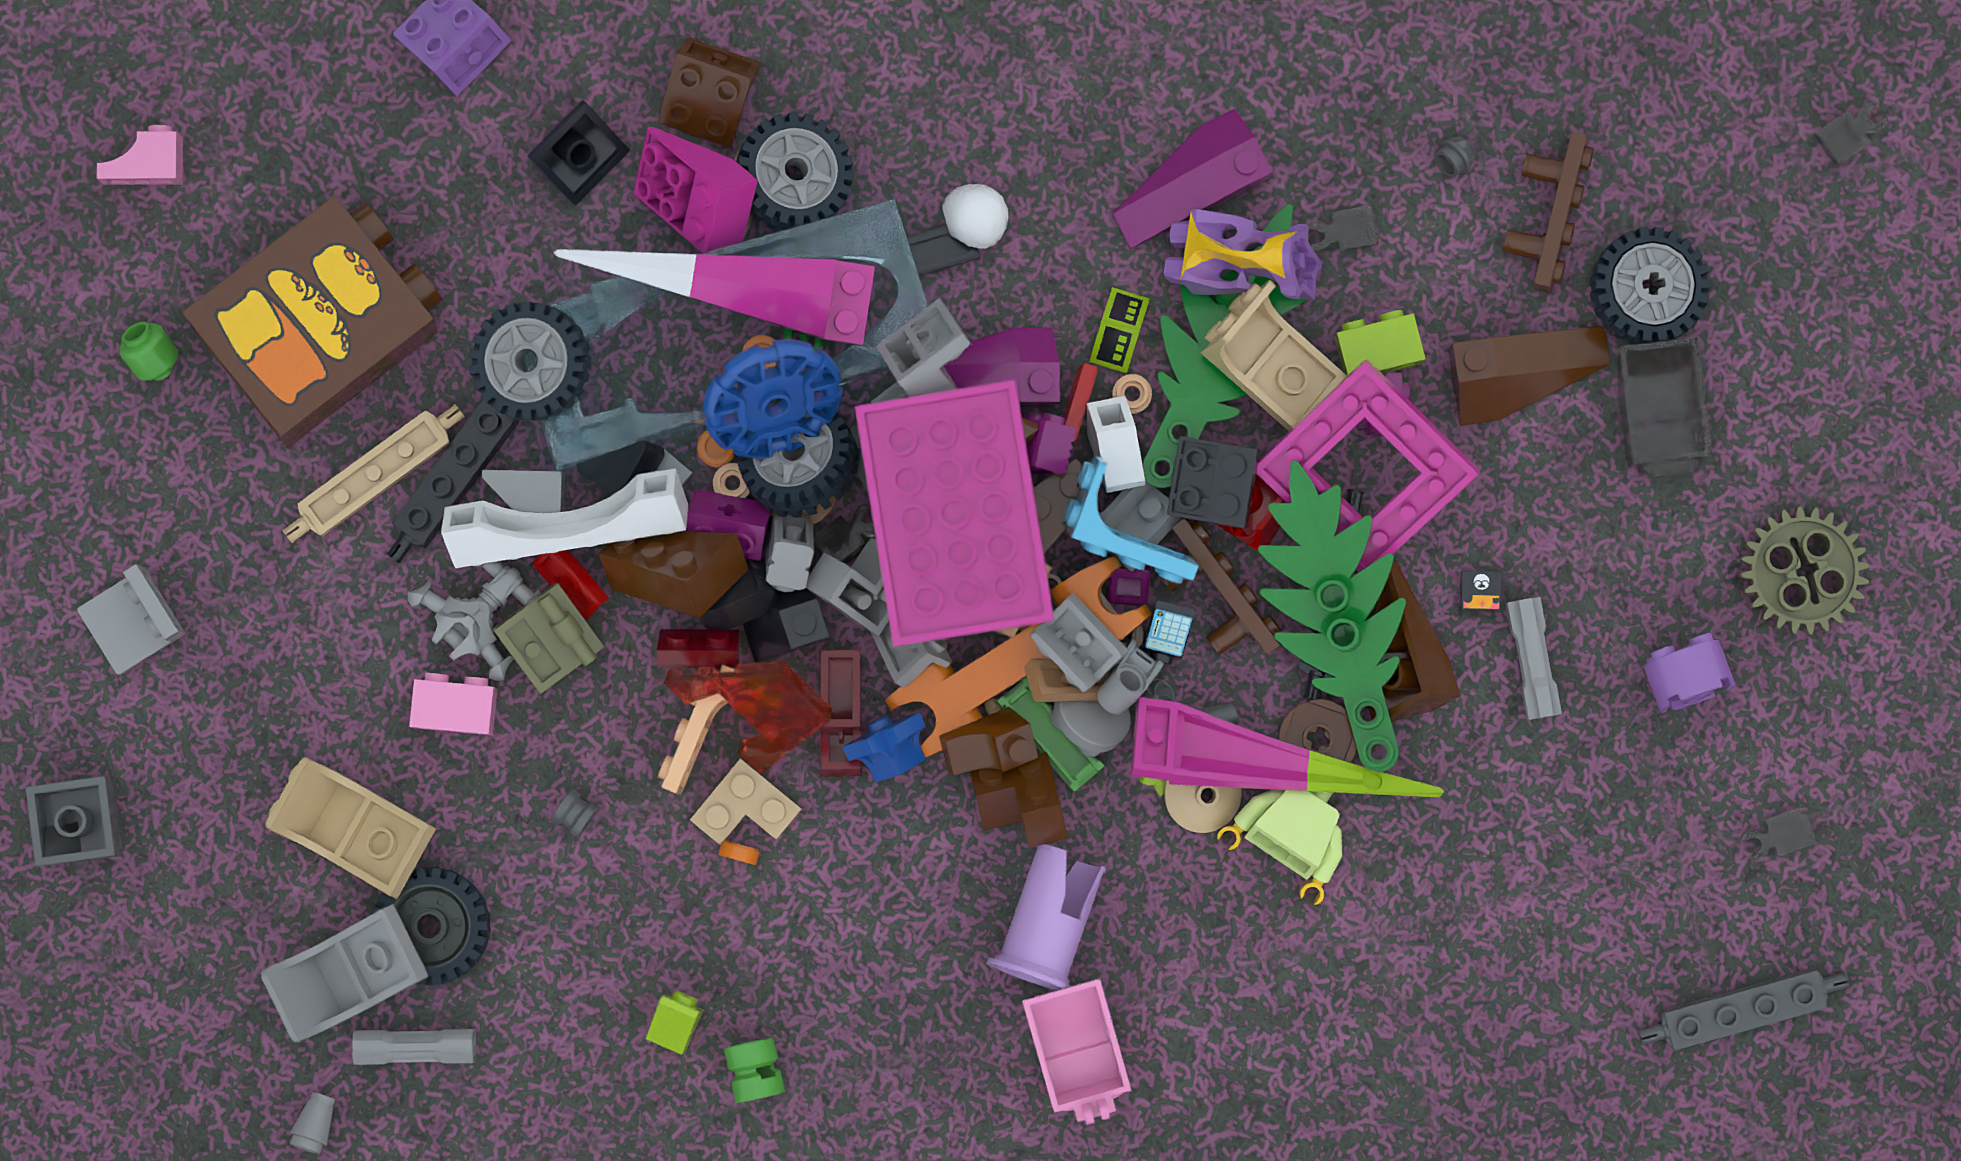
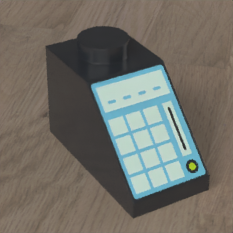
(1168, 631)

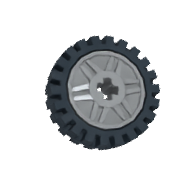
(1670, 266)

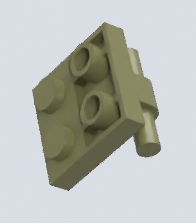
(548, 638)

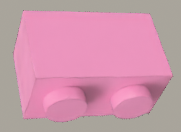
(453, 705)

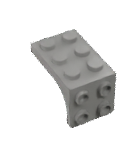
(344, 975)

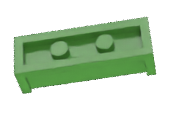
(1063, 754)

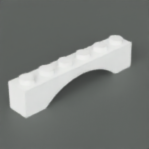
(489, 533)

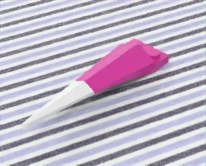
(801, 294)

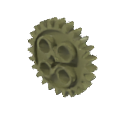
(1838, 559)

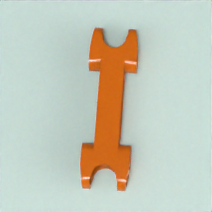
(959, 694)

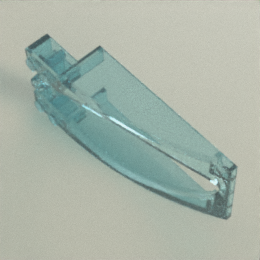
(863, 235)

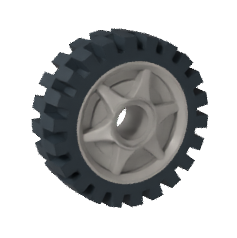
(813, 150)
(500, 353)
(809, 481)

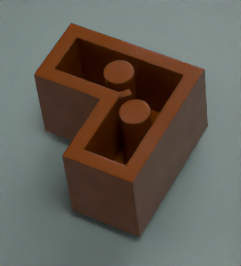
(1021, 795)

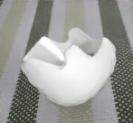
(976, 215)

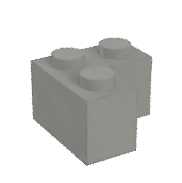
(853, 590)

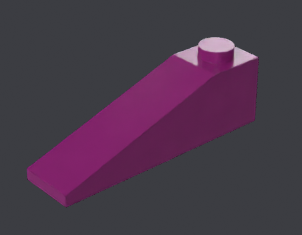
(1202, 173)
(1016, 355)

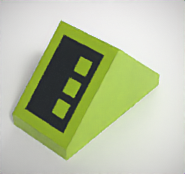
(1119, 330)

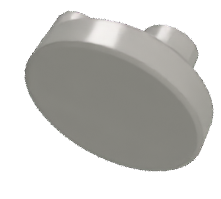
(1090, 725)

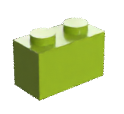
(1386, 344)

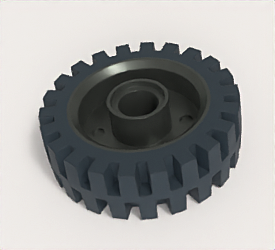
(462, 920)

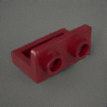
(698, 648)

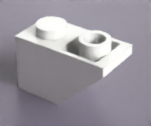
(1116, 442)

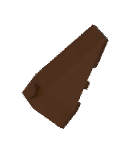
(1514, 371)
(1424, 671)

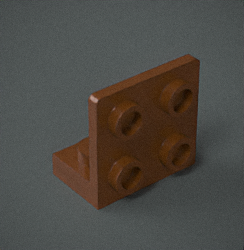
(707, 91)

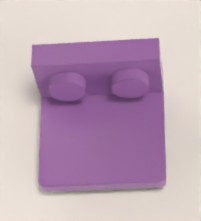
(452, 40)

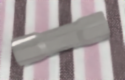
(1538, 686)
(414, 1046)

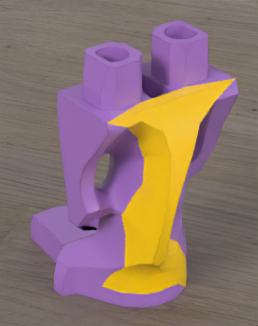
(1208, 256)

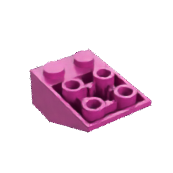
(695, 190)

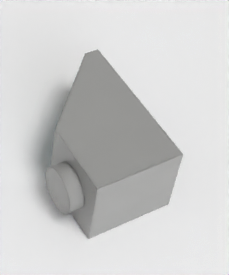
(529, 489)

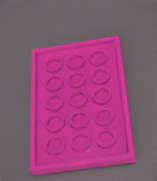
(954, 513)

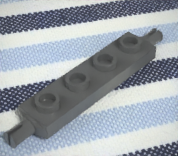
(1743, 1008)

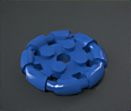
(775, 425)

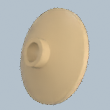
(1193, 814)

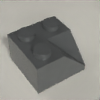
(74, 821)

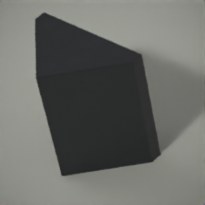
(578, 153)

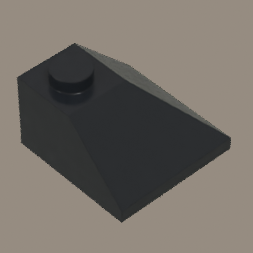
(787, 626)

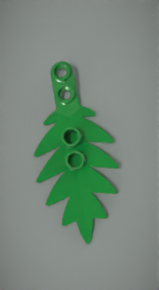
(1201, 382)
(1338, 609)

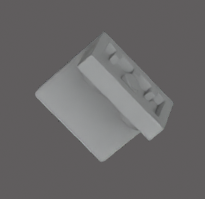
(131, 620)

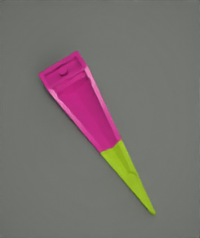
(1203, 750)

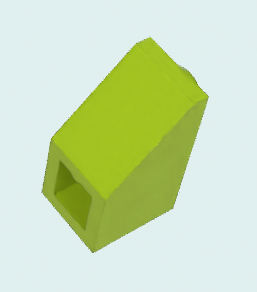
(675, 1021)

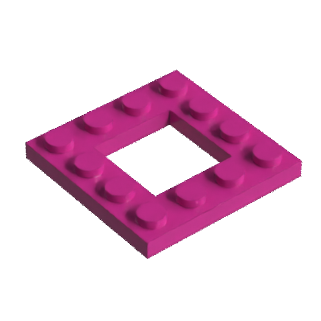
(1372, 396)

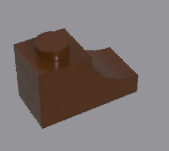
(991, 742)

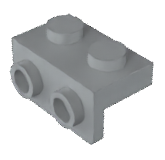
(1078, 643)

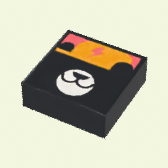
(1480, 591)

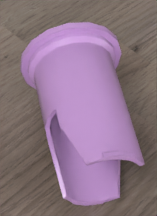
(1049, 919)

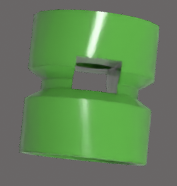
(754, 1070)

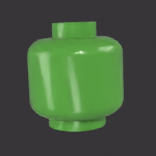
(148, 351)

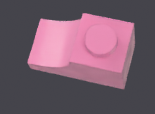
(151, 160)

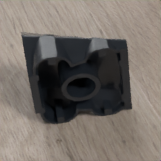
(743, 601)

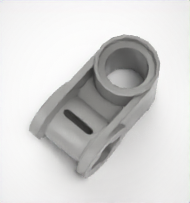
(1127, 679)

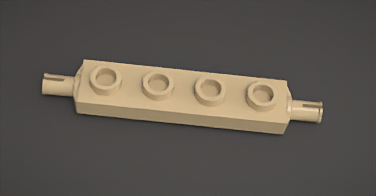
(373, 473)

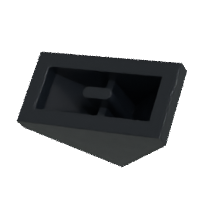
(620, 466)

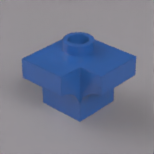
(889, 746)

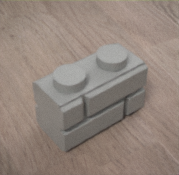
(789, 552)

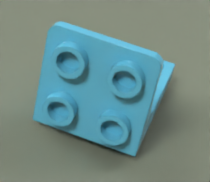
(1097, 537)

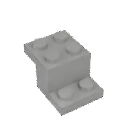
(919, 352)

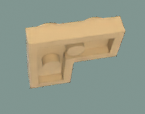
(744, 794)

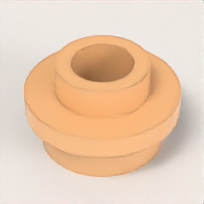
(1139, 383)
(721, 476)

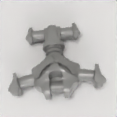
(468, 622)

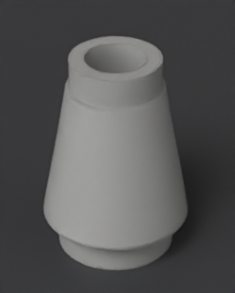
(313, 1124)

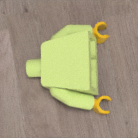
(1296, 831)

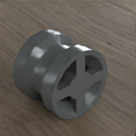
(575, 813)

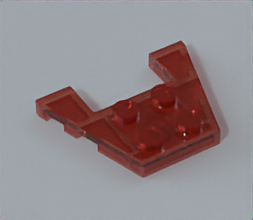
(768, 697)

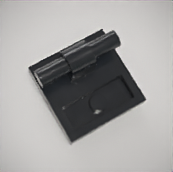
(1213, 482)

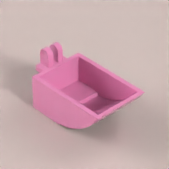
(1078, 1050)

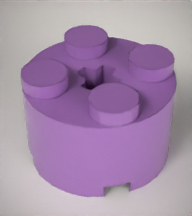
(1689, 673)

